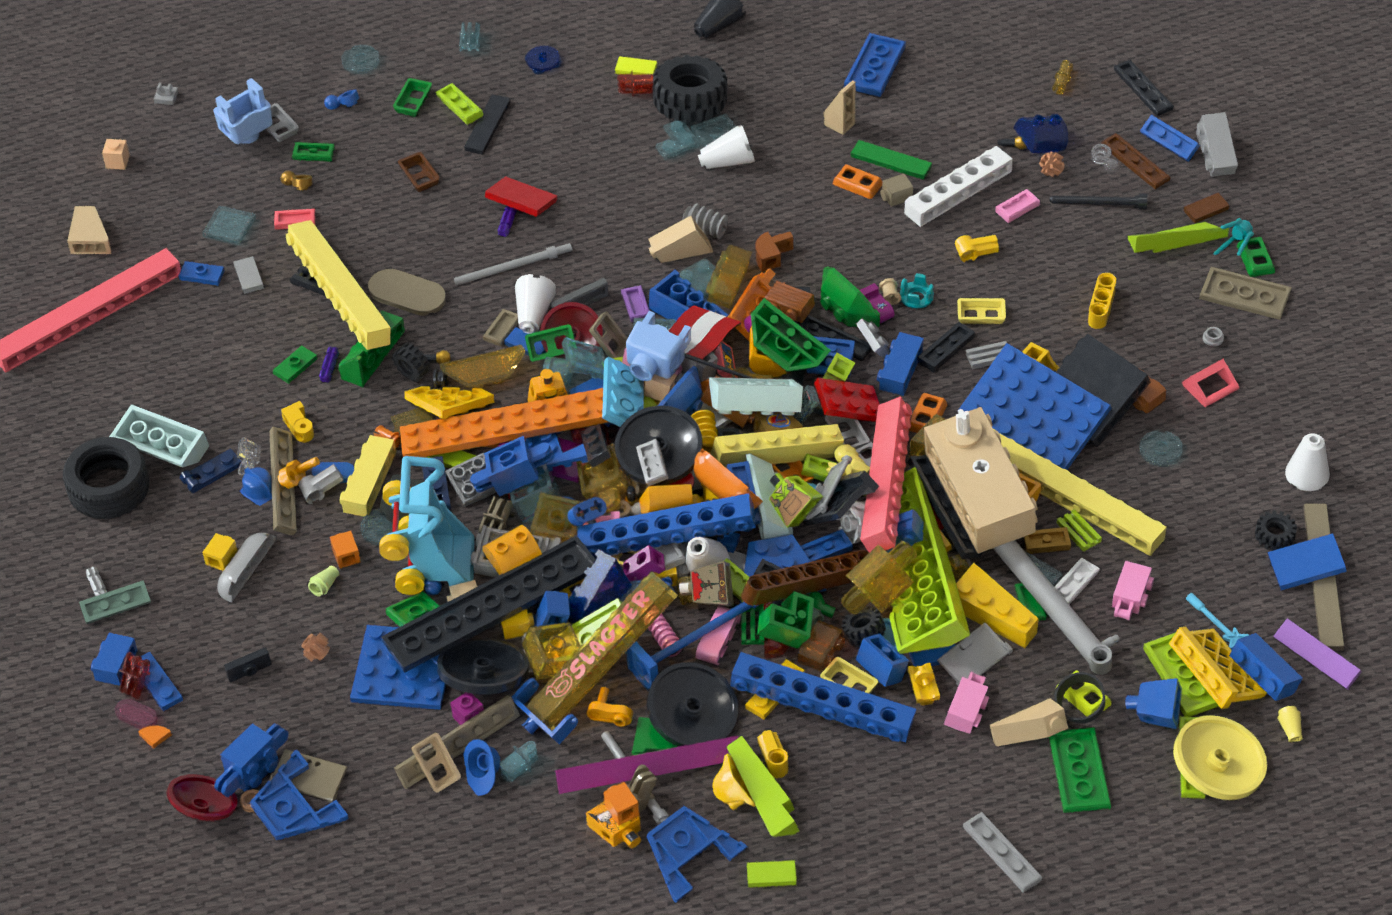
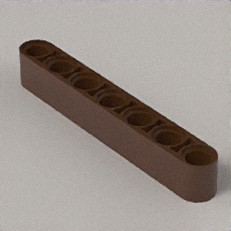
(800, 578)

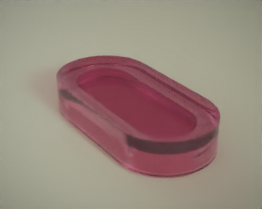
(135, 714)

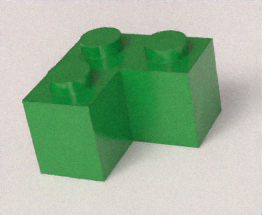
(789, 622)

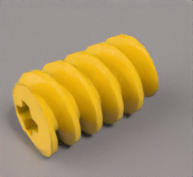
(707, 425)

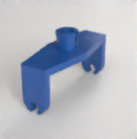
(532, 723)

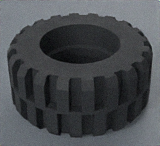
(690, 88)

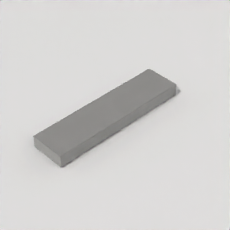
(1002, 852)

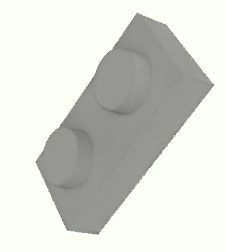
(871, 334)

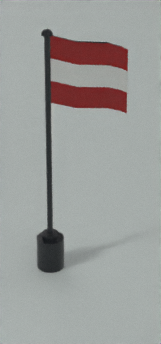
(707, 333)

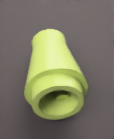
(323, 581)

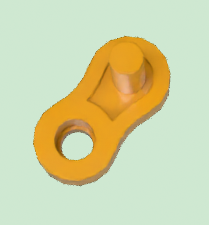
(295, 471)
(616, 714)

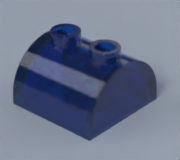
(1043, 133)

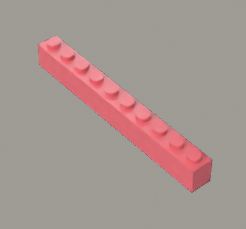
(87, 309)
(887, 470)

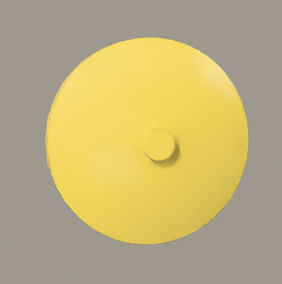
(1220, 757)

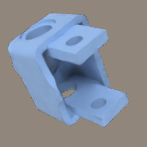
(244, 115)
(655, 350)

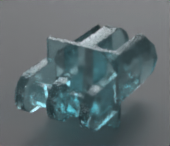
(469, 39)
(518, 761)

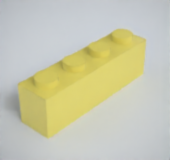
(368, 476)

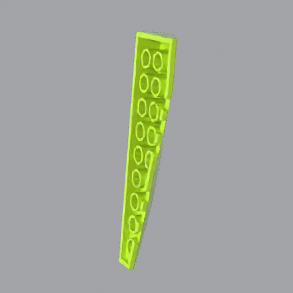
(930, 609)

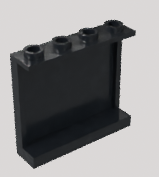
(1106, 377)

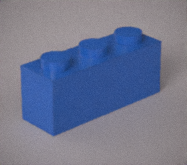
(900, 363)
(1265, 666)

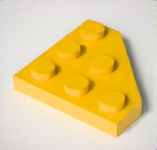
(449, 400)

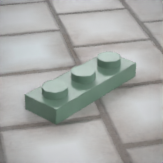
(114, 602)

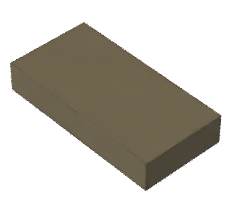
(501, 327)

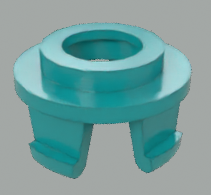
(919, 285)

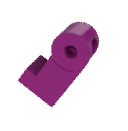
(878, 302)
(643, 563)

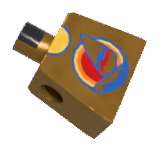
(774, 422)

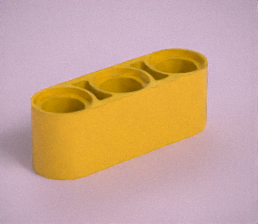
(1102, 300)

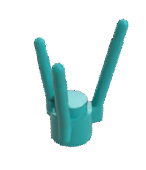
(1241, 230)

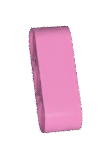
(713, 644)

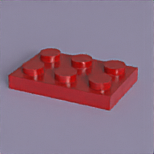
(847, 399)

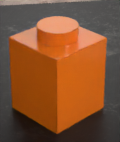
(345, 549)
(621, 803)

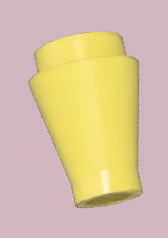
(1291, 723)

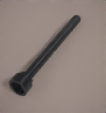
(1139, 200)

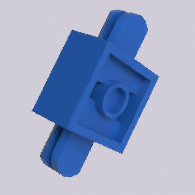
(511, 466)
(250, 759)

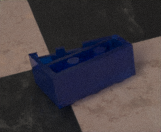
(600, 587)

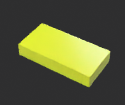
(638, 66)

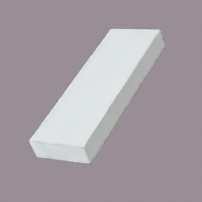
(1076, 579)

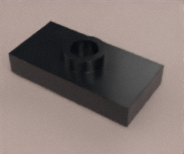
(247, 665)

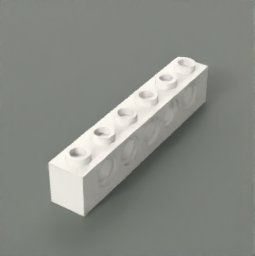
(958, 186)

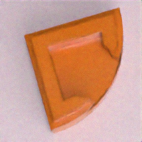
(154, 735)

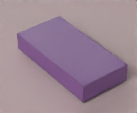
(635, 302)

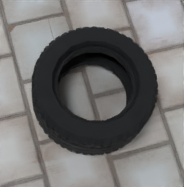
(110, 500)

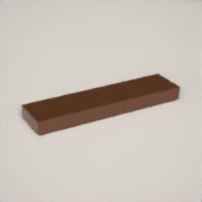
(1136, 161)

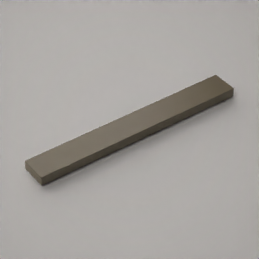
(1325, 589)

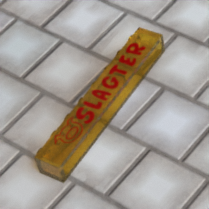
(601, 651)

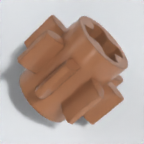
(1052, 164)
(315, 647)

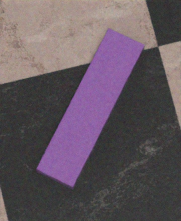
(1317, 654)

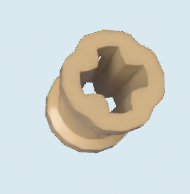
(889, 290)

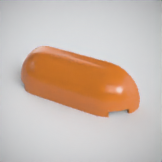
(720, 479)

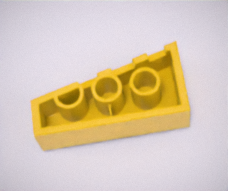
(991, 604)

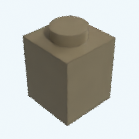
(896, 190)

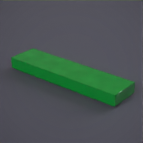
(891, 159)

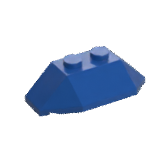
(686, 393)

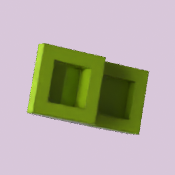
(839, 368)

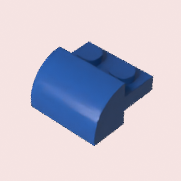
(840, 346)

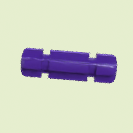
(506, 221)
(328, 364)

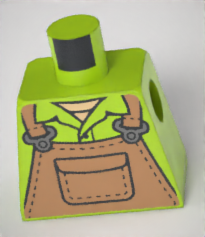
(793, 499)

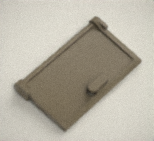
(321, 778)

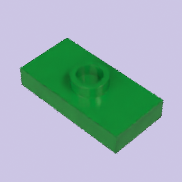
(295, 364)

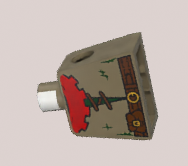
(710, 585)

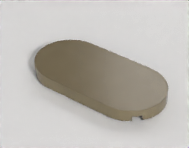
(406, 292)

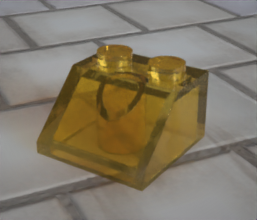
(552, 517)
(550, 648)

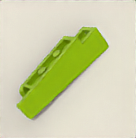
(1177, 237)
(765, 791)

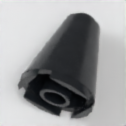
(717, 16)

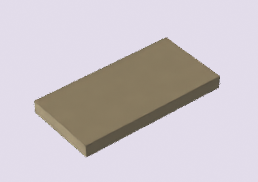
(1245, 293)

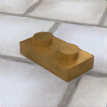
(1047, 541)

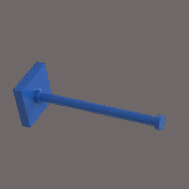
(646, 667)

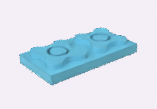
(621, 392)

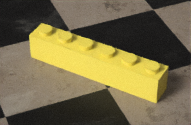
(779, 445)

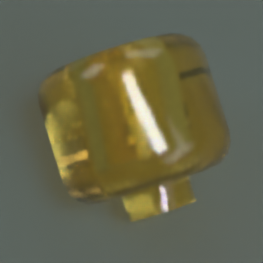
(958, 565)

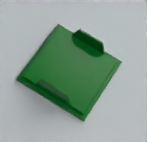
(648, 739)

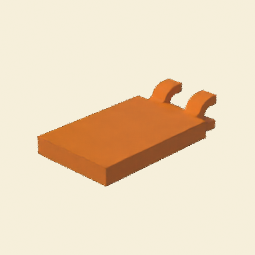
(750, 299)

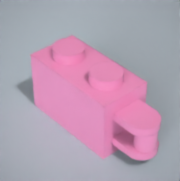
(1131, 590)
(966, 703)

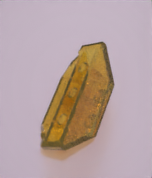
(484, 368)

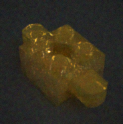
(604, 481)
(887, 585)

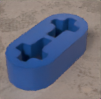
(588, 514)

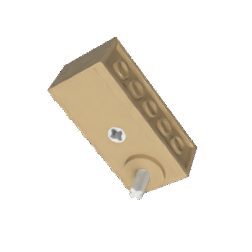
(980, 479)

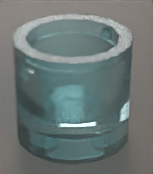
(559, 365)

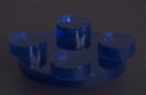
(543, 59)

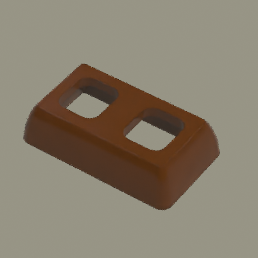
(427, 171)

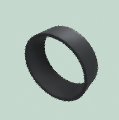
(1073, 679)

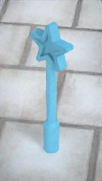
(1231, 637)

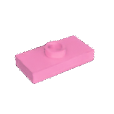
(1017, 206)

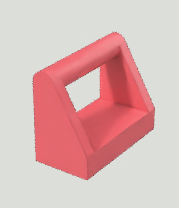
(1223, 371)

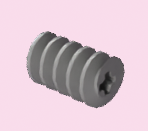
(707, 221)

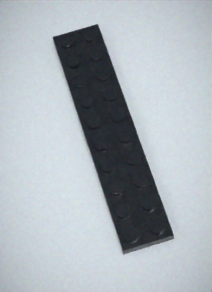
(488, 604)

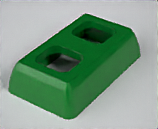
(404, 96)
(1248, 255)
(549, 336)

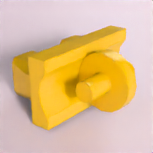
(924, 684)

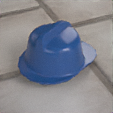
(257, 485)
(478, 760)

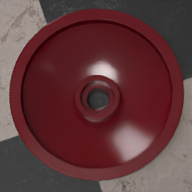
(578, 316)
(197, 798)

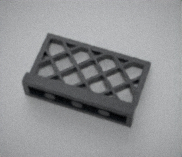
(845, 495)

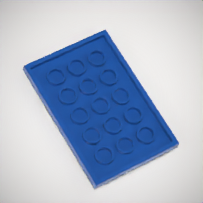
(1037, 407)

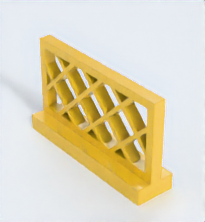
(1205, 666)

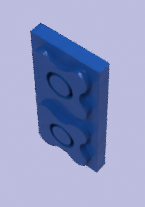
(875, 64)

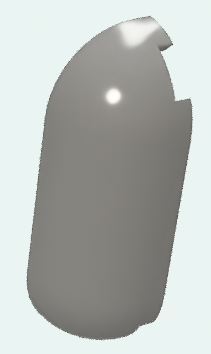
(244, 564)

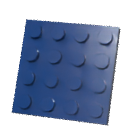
(383, 681)

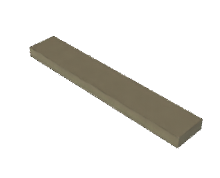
(282, 498)
(476, 728)

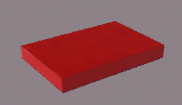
(520, 196)

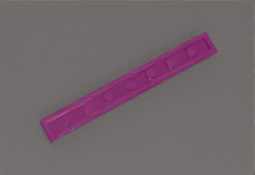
(658, 762)

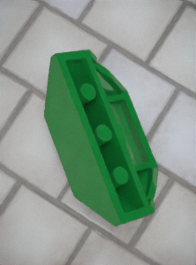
(845, 300)
(785, 340)

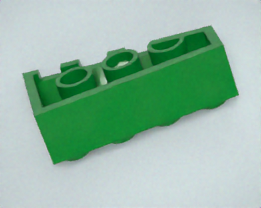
(362, 363)

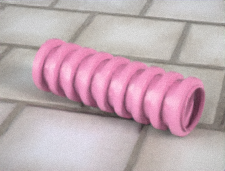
(663, 633)

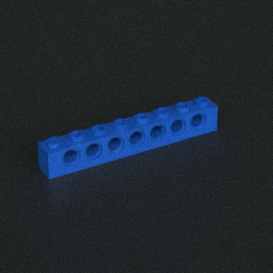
(669, 525)
(816, 688)

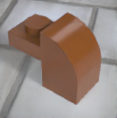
(770, 249)

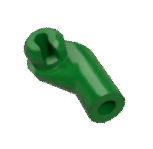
(819, 603)

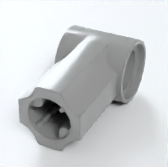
(315, 486)

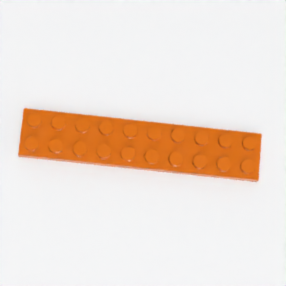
(503, 424)

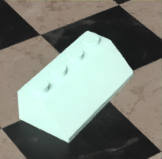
(755, 395)
(161, 437)
(771, 523)

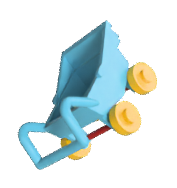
(431, 534)

